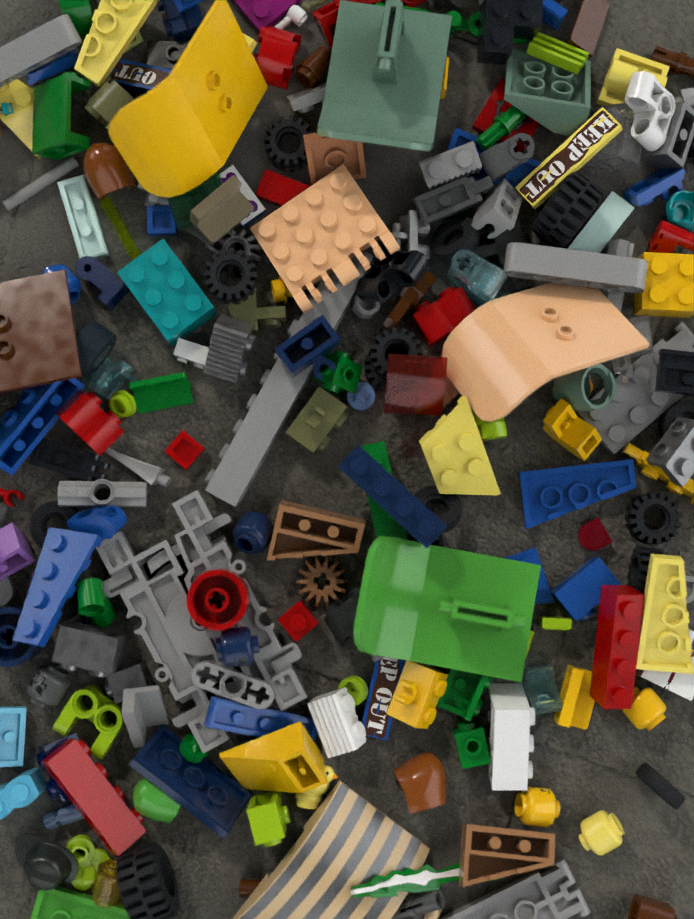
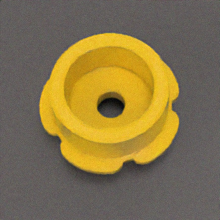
(280, 291)

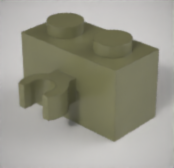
(317, 421)

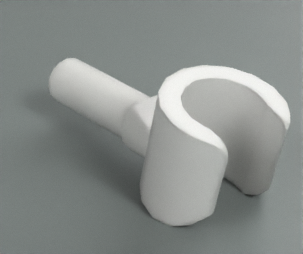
(294, 14)

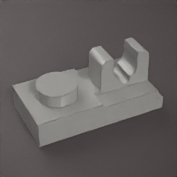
(305, 100)

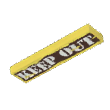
(569, 157)

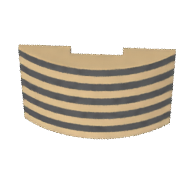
(340, 848)

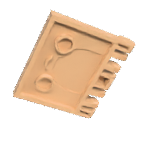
(321, 235)

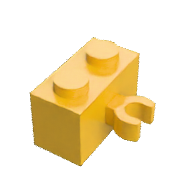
(417, 694)

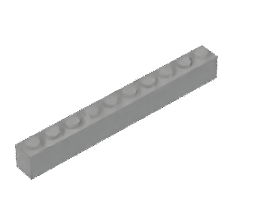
(275, 400)

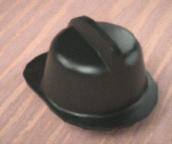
(45, 862)

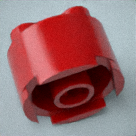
(211, 614)

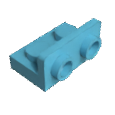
(12, 735)

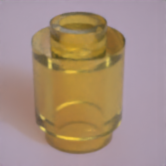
(105, 886)

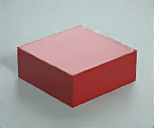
(184, 450)

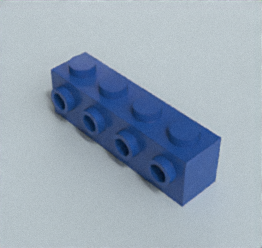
(31, 420)

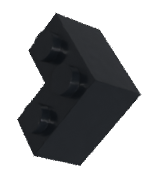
(502, 22)

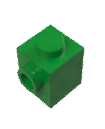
(471, 744)

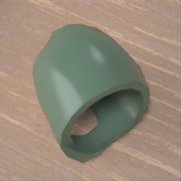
(577, 387)

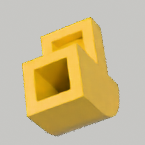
(570, 430)

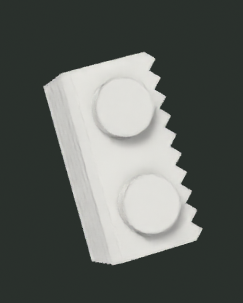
(337, 722)

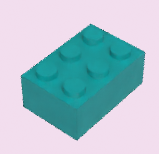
(167, 292)

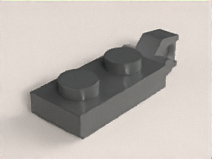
(451, 198)

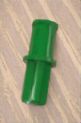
(501, 127)

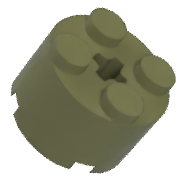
(108, 102)

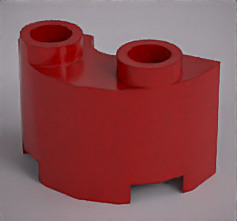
(277, 55)

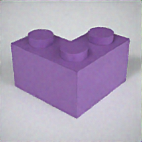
(14, 550)

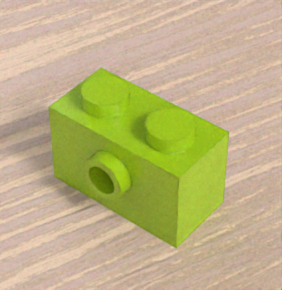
(268, 818)

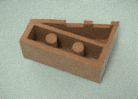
(313, 531)
(501, 852)

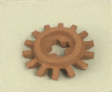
(331, 574)

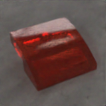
(415, 384)

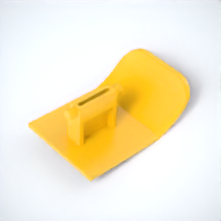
(196, 114)

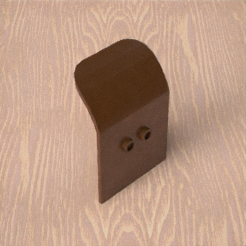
(37, 332)

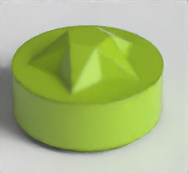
(356, 688)

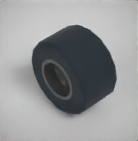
(94, 346)

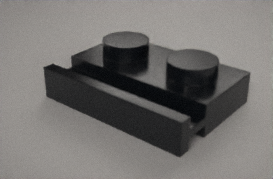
(675, 372)

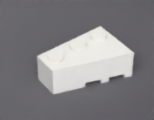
(510, 737)

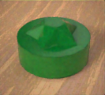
(190, 749)

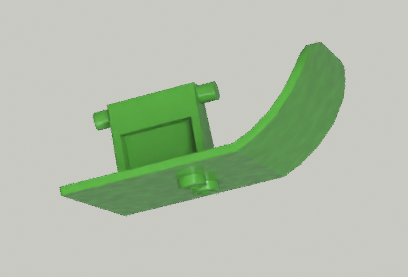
(446, 607)

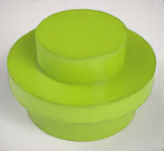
(122, 404)

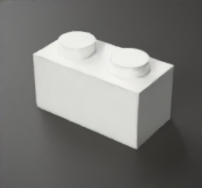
(191, 352)

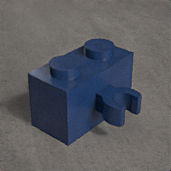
(309, 347)

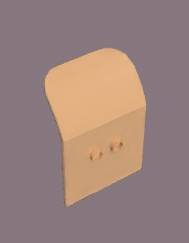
(529, 339)

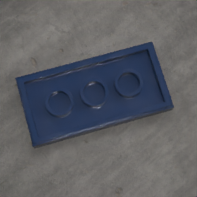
(195, 786)

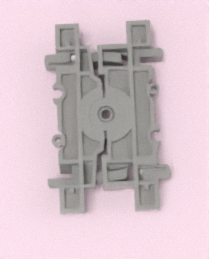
(171, 631)

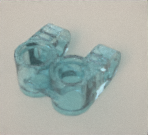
(479, 282)

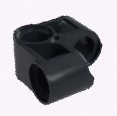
(392, 273)

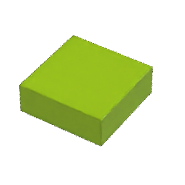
(554, 623)

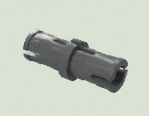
(430, 902)

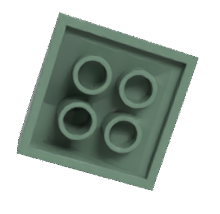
(548, 92)

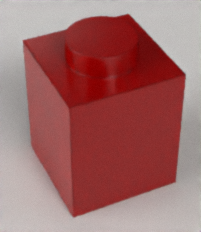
(298, 620)

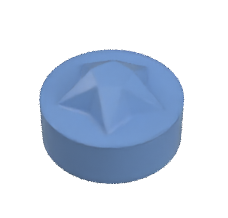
(363, 397)

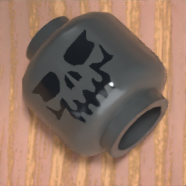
(48, 685)

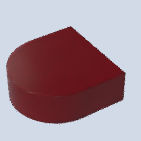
(593, 535)

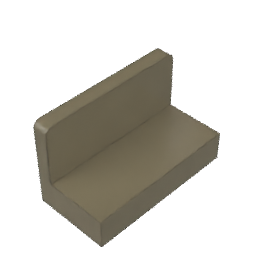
(221, 210)

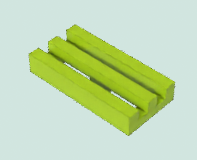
(557, 53)

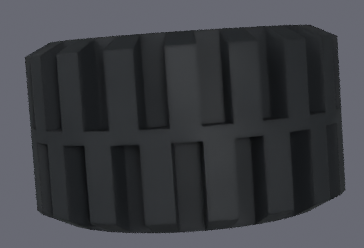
(568, 210)
(147, 883)

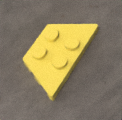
(458, 454)

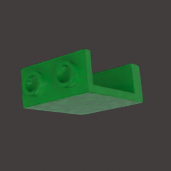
(53, 117)

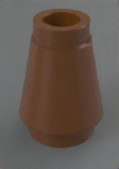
(312, 68)

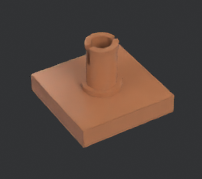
(328, 154)

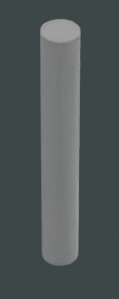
(40, 183)

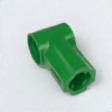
(94, 602)

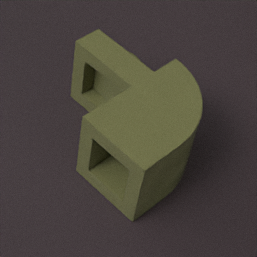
(252, 313)

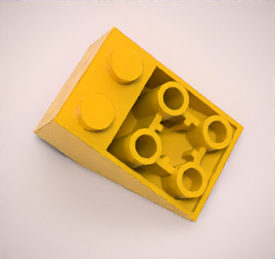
(278, 761)

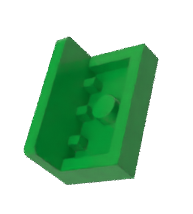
(464, 693)

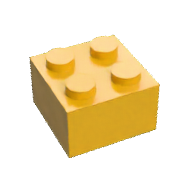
(667, 286)

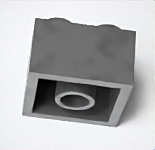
(90, 648)

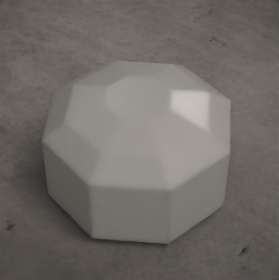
(364, 309)

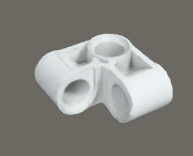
(652, 110)

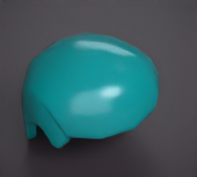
(681, 210)

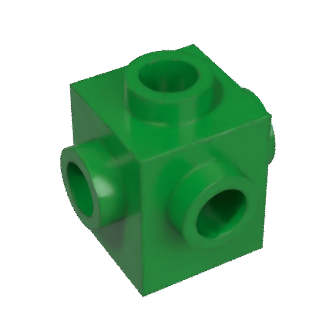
(346, 374)

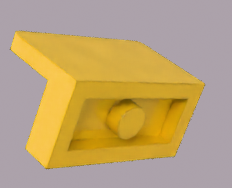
(575, 699)

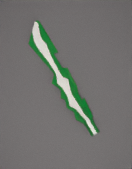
(409, 881)

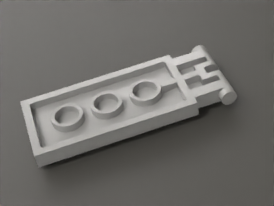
(637, 402)
(529, 898)

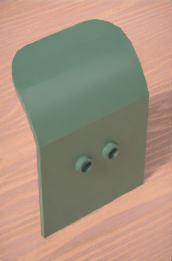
(385, 75)

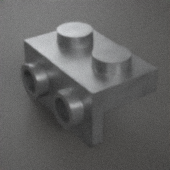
(676, 451)

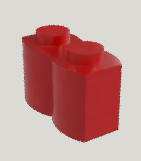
(441, 317)
(90, 421)

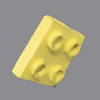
(620, 72)

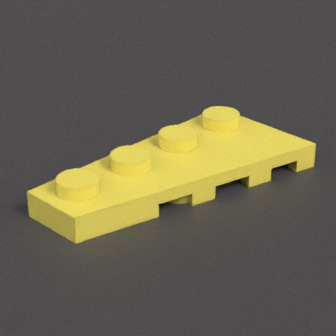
(110, 35)
(22, 119)
(665, 618)

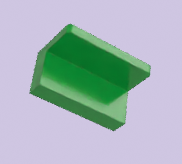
(162, 393)

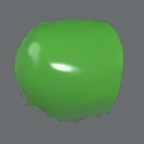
(153, 802)

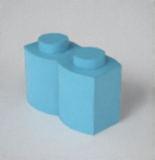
(21, 791)

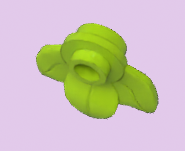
(87, 861)

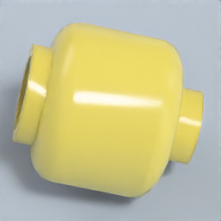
(601, 832)

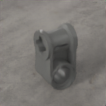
(502, 159)

